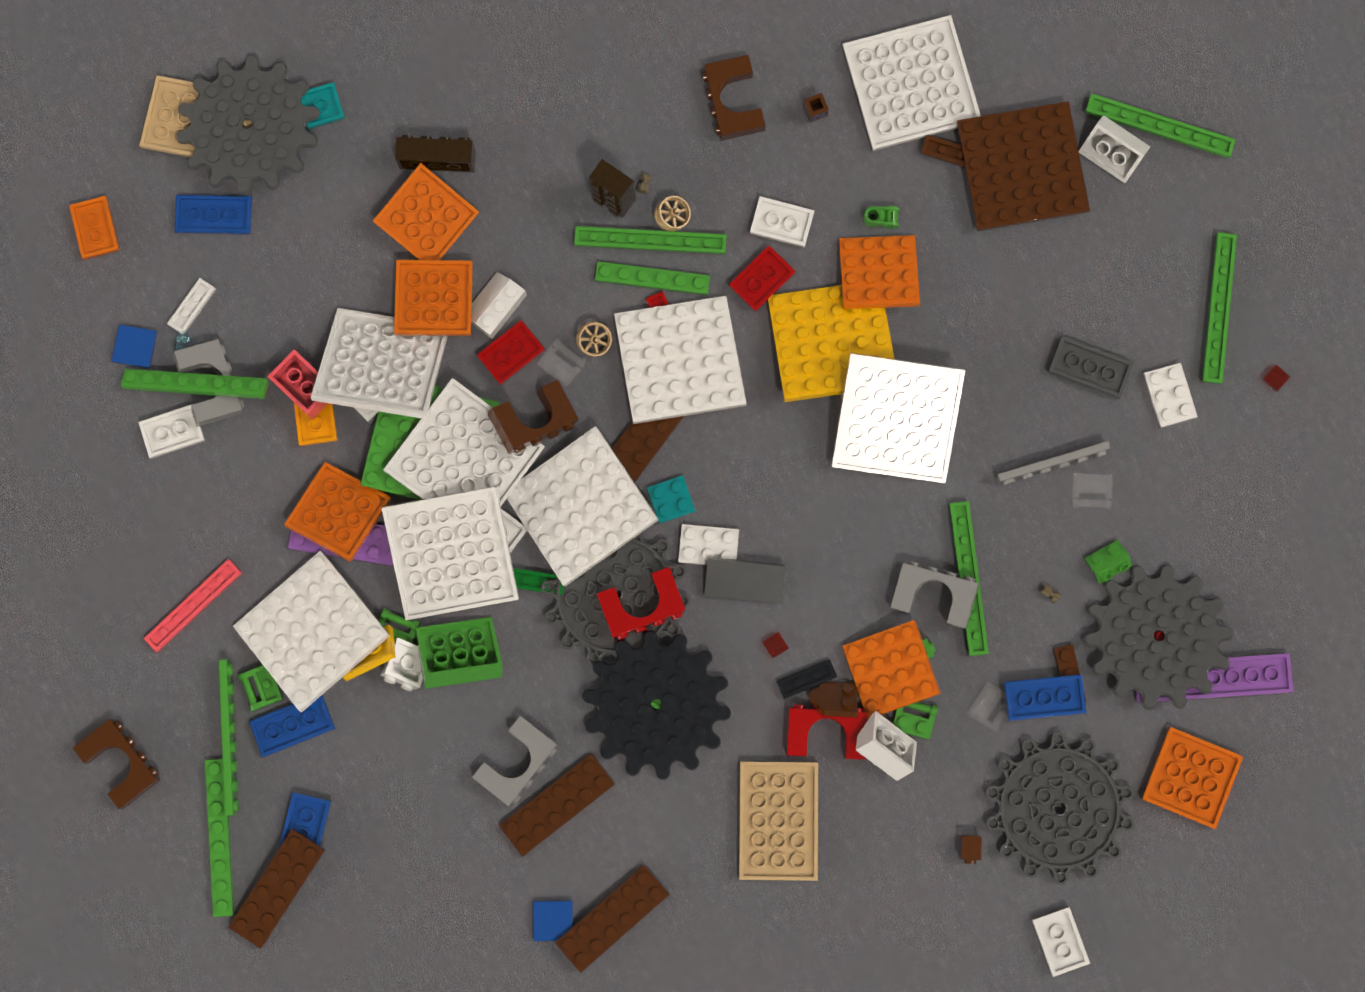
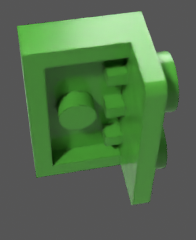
(1109, 561)

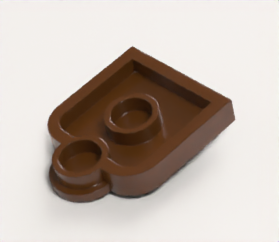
(835, 699)

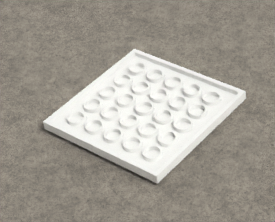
(911, 82)
(679, 359)
(377, 369)
(898, 418)
(458, 450)
(581, 506)
(450, 553)
(311, 631)

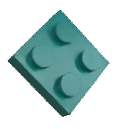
(328, 103)
(671, 499)

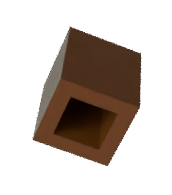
(816, 107)
(970, 848)

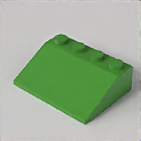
(458, 652)

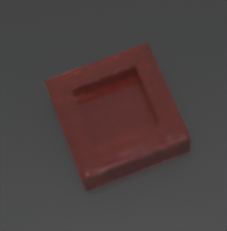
(1276, 378)
(775, 645)

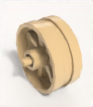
(672, 213)
(593, 338)

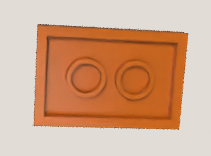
(94, 227)

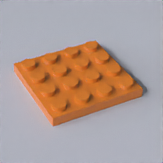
(425, 215)
(879, 272)
(433, 297)
(337, 512)
(891, 669)
(1192, 778)

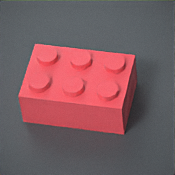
(296, 380)

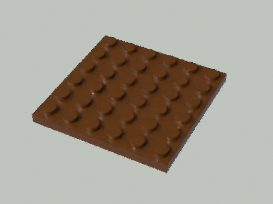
(1023, 166)

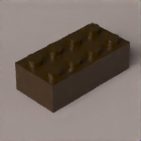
(435, 154)
(612, 188)

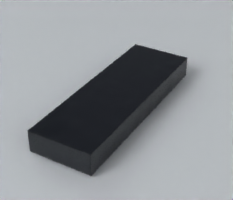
(806, 679)

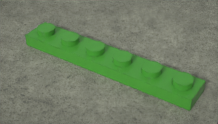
(652, 278)

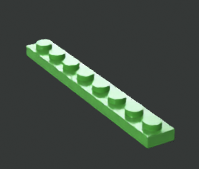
(1160, 126)
(650, 240)
(1219, 308)
(194, 383)
(968, 567)
(229, 746)
(219, 840)

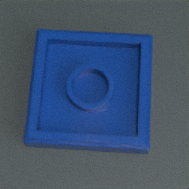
(134, 346)
(552, 919)

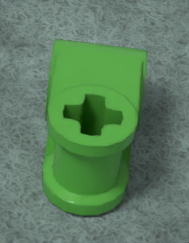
(886, 217)

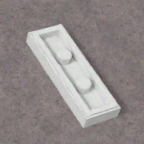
(191, 306)

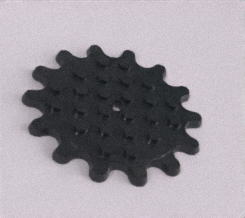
(651, 734)

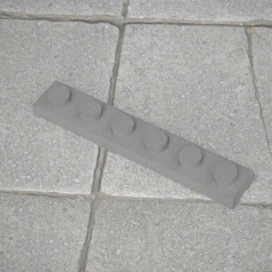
(1061, 461)

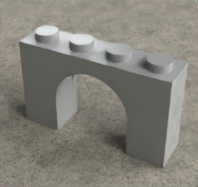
(209, 356)
(914, 577)
(509, 789)

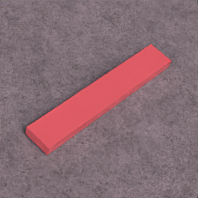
(192, 605)

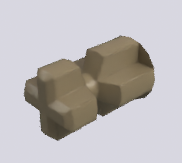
(644, 187)
(1048, 591)

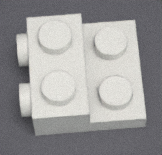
(405, 667)

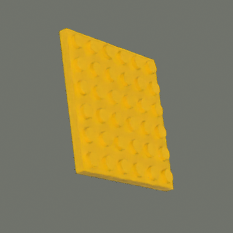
(817, 337)

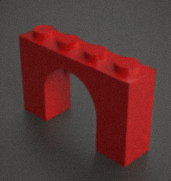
(622, 623)
(802, 719)

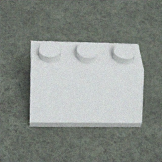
(1114, 149)
(496, 304)
(887, 746)

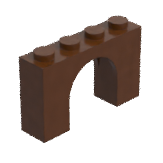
(731, 123)
(518, 436)
(141, 775)

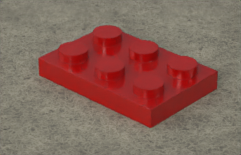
(762, 278)
(510, 352)

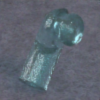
(181, 340)

